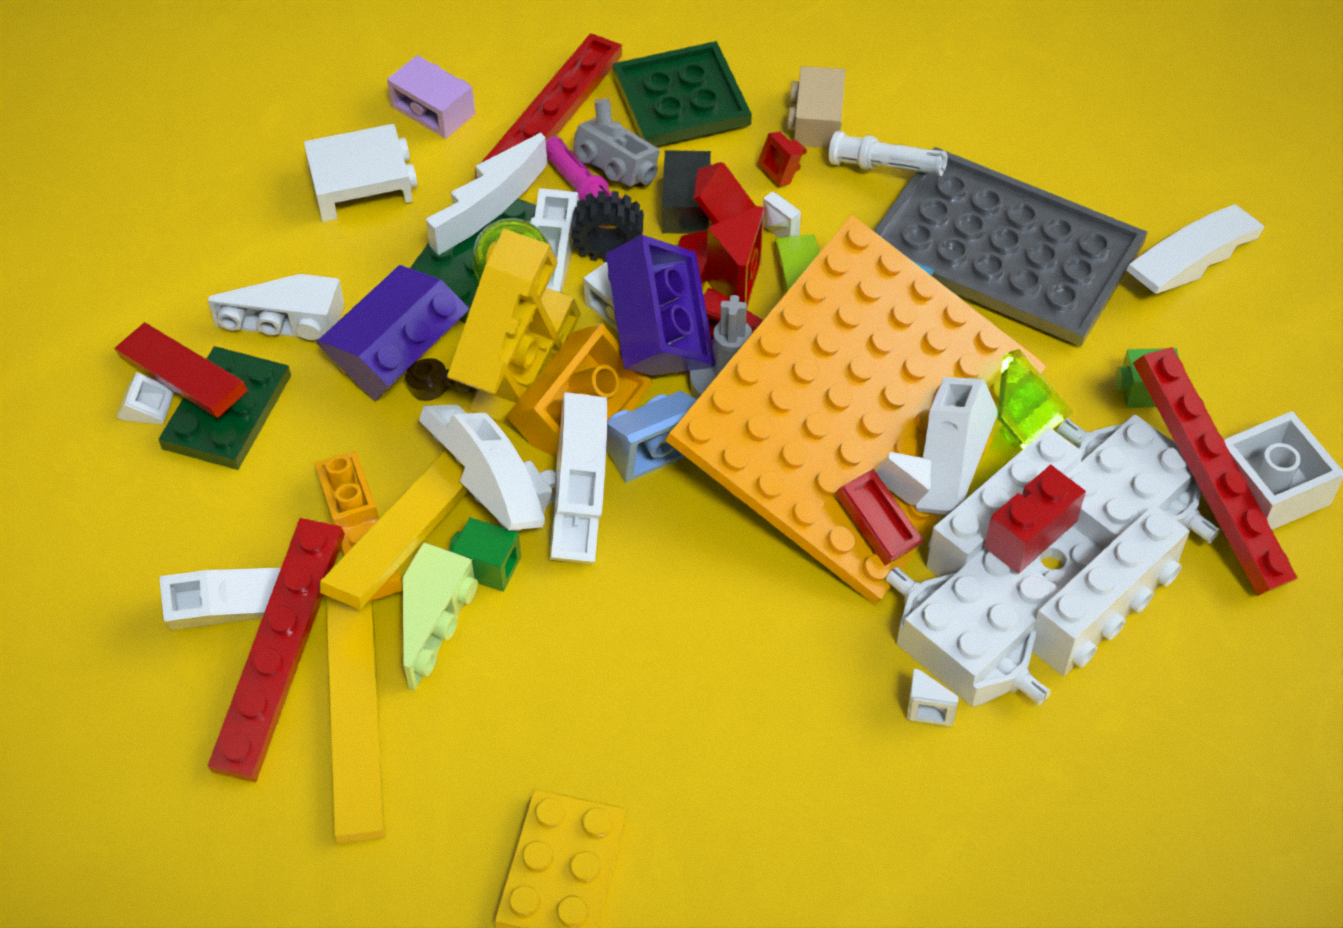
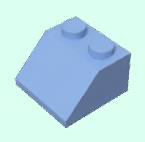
(639, 436)

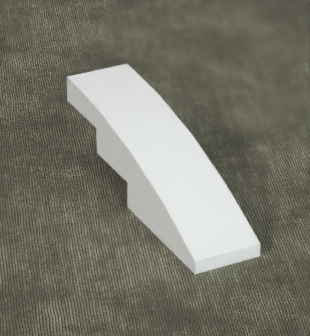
(485, 198)
(1195, 247)

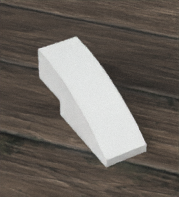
(555, 218)

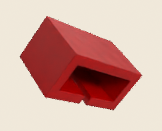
(1034, 519)

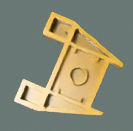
(512, 324)

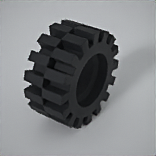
(605, 211)

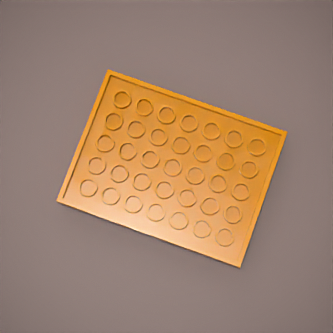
(833, 389)

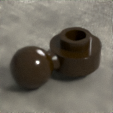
(429, 380)

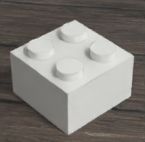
(1285, 469)

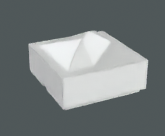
(781, 216)

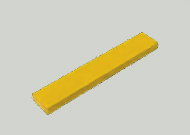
(396, 534)
(354, 723)

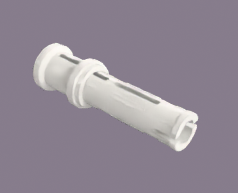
(870, 153)

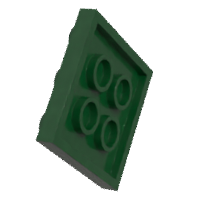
(681, 94)

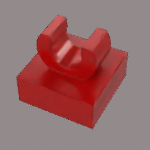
(781, 158)

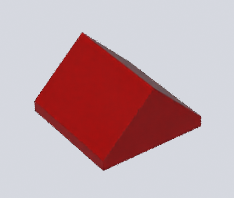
(735, 253)

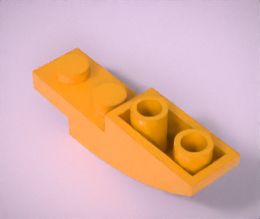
(351, 506)

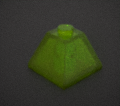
(1027, 401)

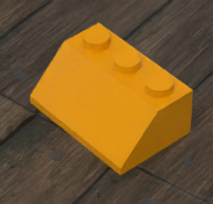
(583, 365)

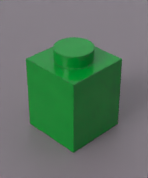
(492, 550)

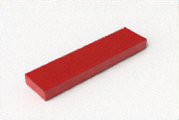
(181, 369)

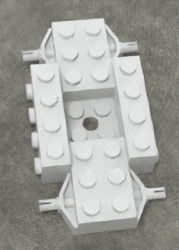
(985, 620)

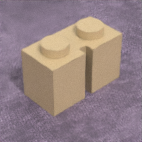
(818, 105)

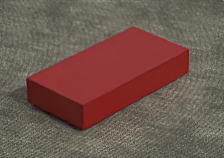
(879, 517)

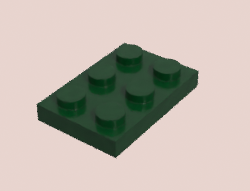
(231, 435)

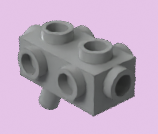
(615, 149)

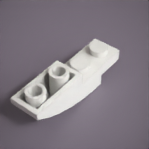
(491, 464)
(579, 478)

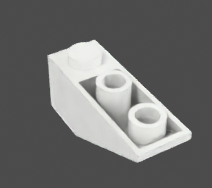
(286, 306)
(955, 440)
(216, 596)

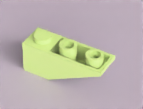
(433, 595)

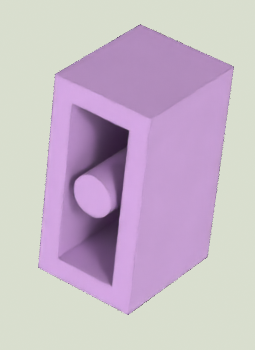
(431, 96)

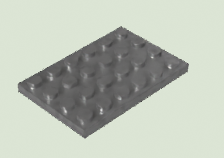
(1013, 246)

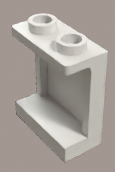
(359, 166)

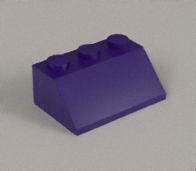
(659, 307)
(392, 328)

